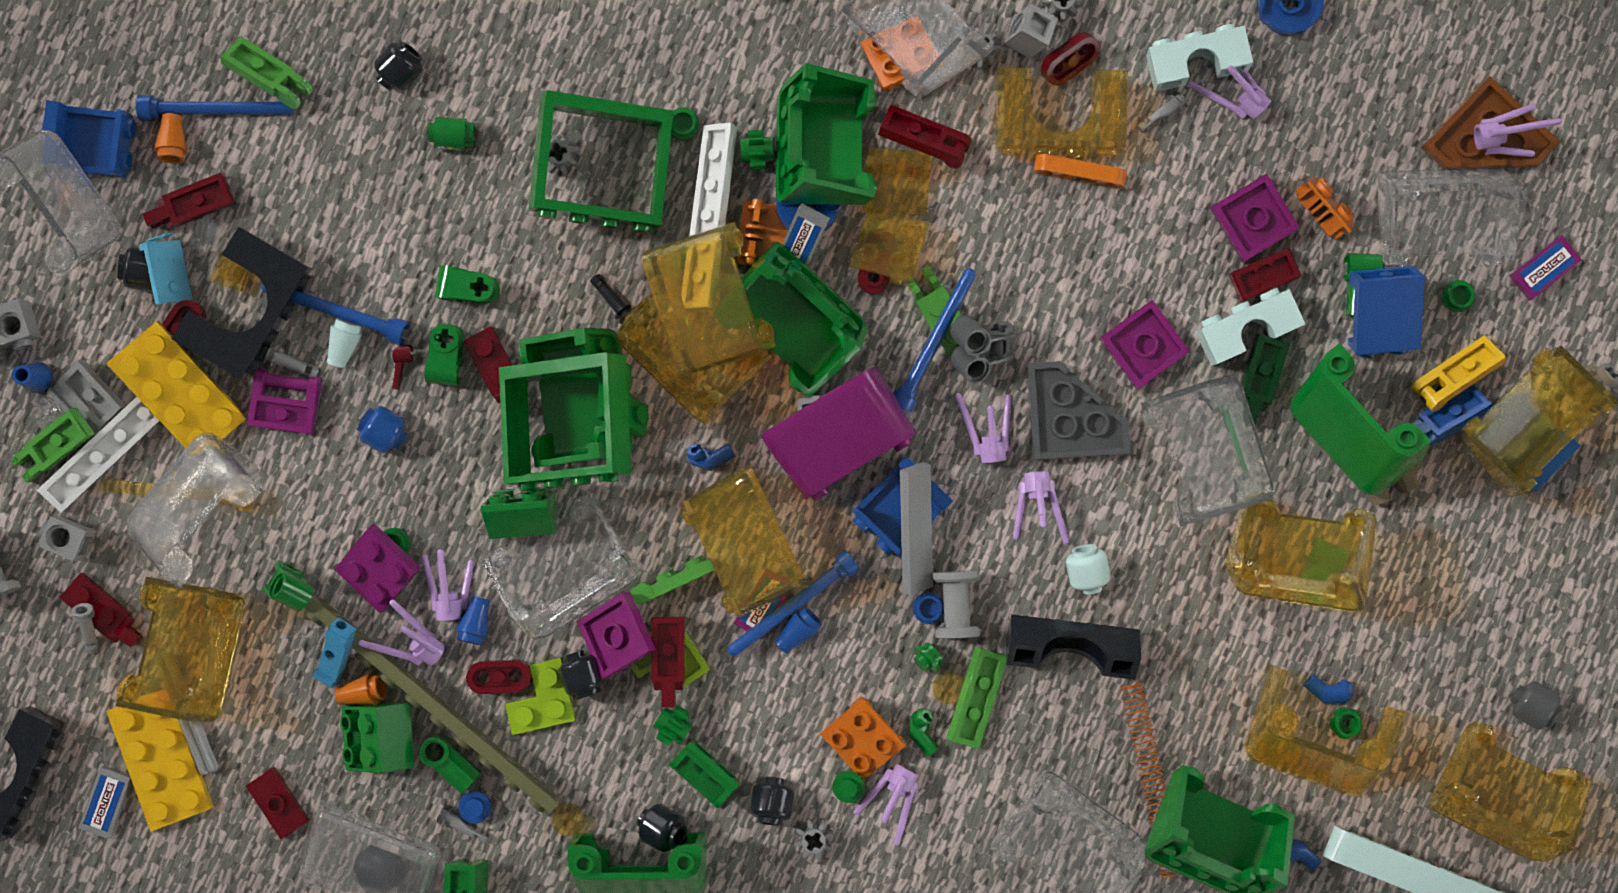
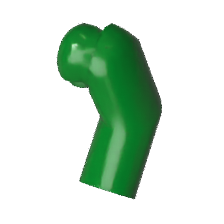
(919, 731)

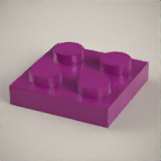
(1254, 217)
(1144, 344)
(377, 568)
(616, 635)

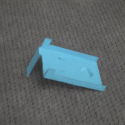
(167, 270)

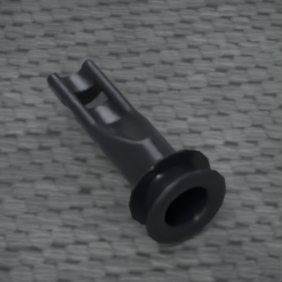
(611, 298)

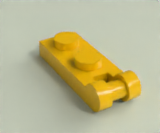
(1459, 373)

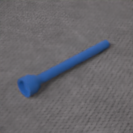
(150, 108)
(391, 328)
(906, 394)
(842, 567)

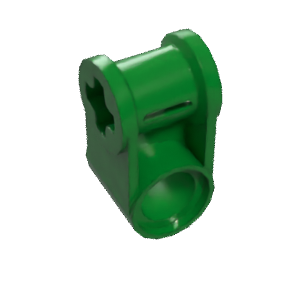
(461, 285)
(443, 360)
(289, 587)

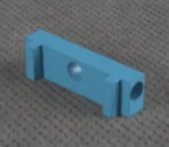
(335, 653)

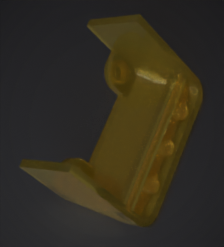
(1274, 744)

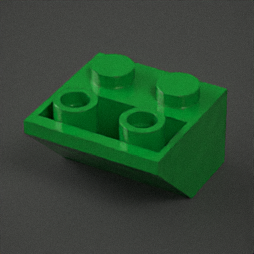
(520, 514)
(377, 737)

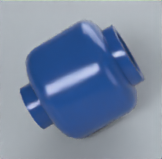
(382, 429)

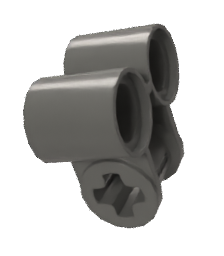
(980, 347)

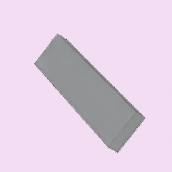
(916, 528)

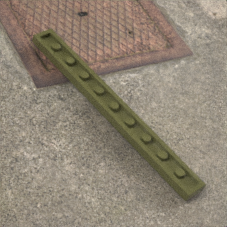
(442, 714)

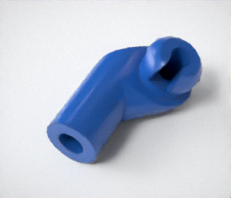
(707, 458)
(1329, 694)
(1304, 854)

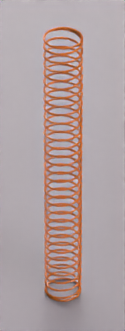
(1152, 753)

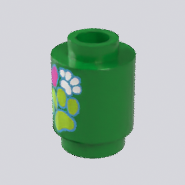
(451, 133)

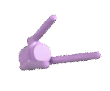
(1252, 100)
(1491, 134)
(993, 446)
(1039, 487)
(447, 603)
(424, 645)
(901, 782)

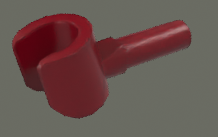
(401, 355)

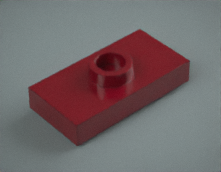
(1265, 275)
(277, 803)

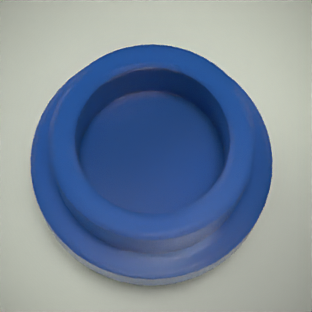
(928, 607)
(475, 807)

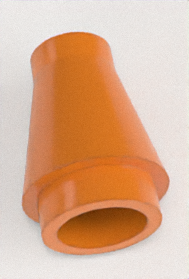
(170, 140)
(362, 691)

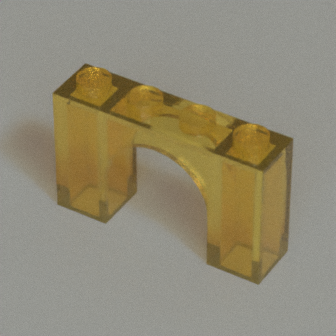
(1019, 130)

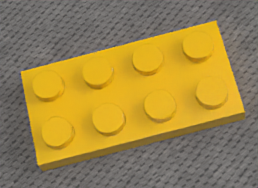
(175, 386)
(160, 766)

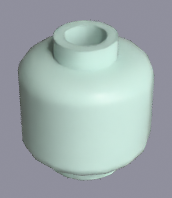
(1088, 569)

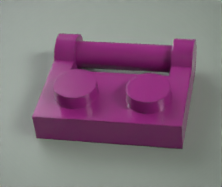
(284, 412)

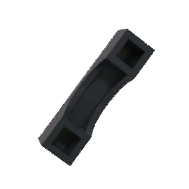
(1110, 648)
(32, 740)

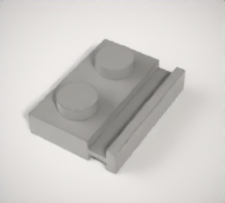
(89, 393)

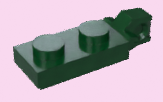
(1263, 372)

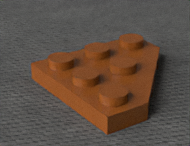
(1454, 141)

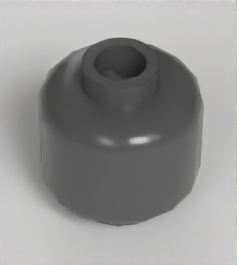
(1536, 705)

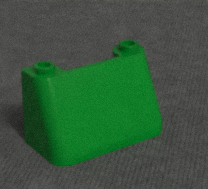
(822, 138)
(810, 321)
(570, 401)
(1349, 433)
(1219, 839)
(593, 874)

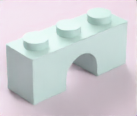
(1222, 48)
(1275, 313)

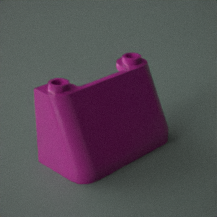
(839, 433)

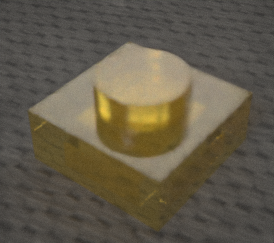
(229, 274)

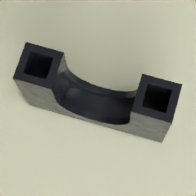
(282, 279)

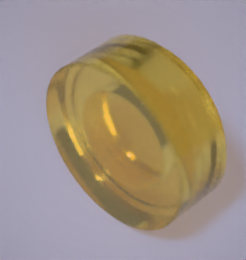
(947, 687)
(568, 819)

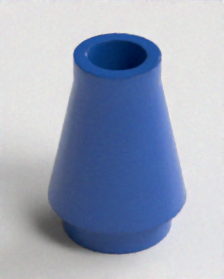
(34, 376)
(474, 622)
(798, 629)

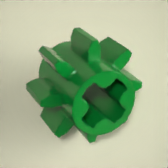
(756, 149)
(672, 725)

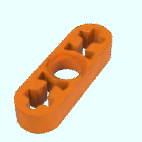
(1090, 172)

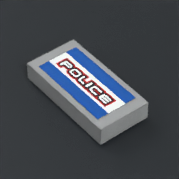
(805, 233)
(105, 802)

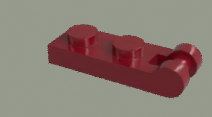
(925, 136)

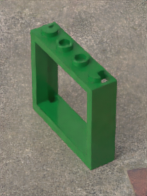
(606, 109)
(516, 420)

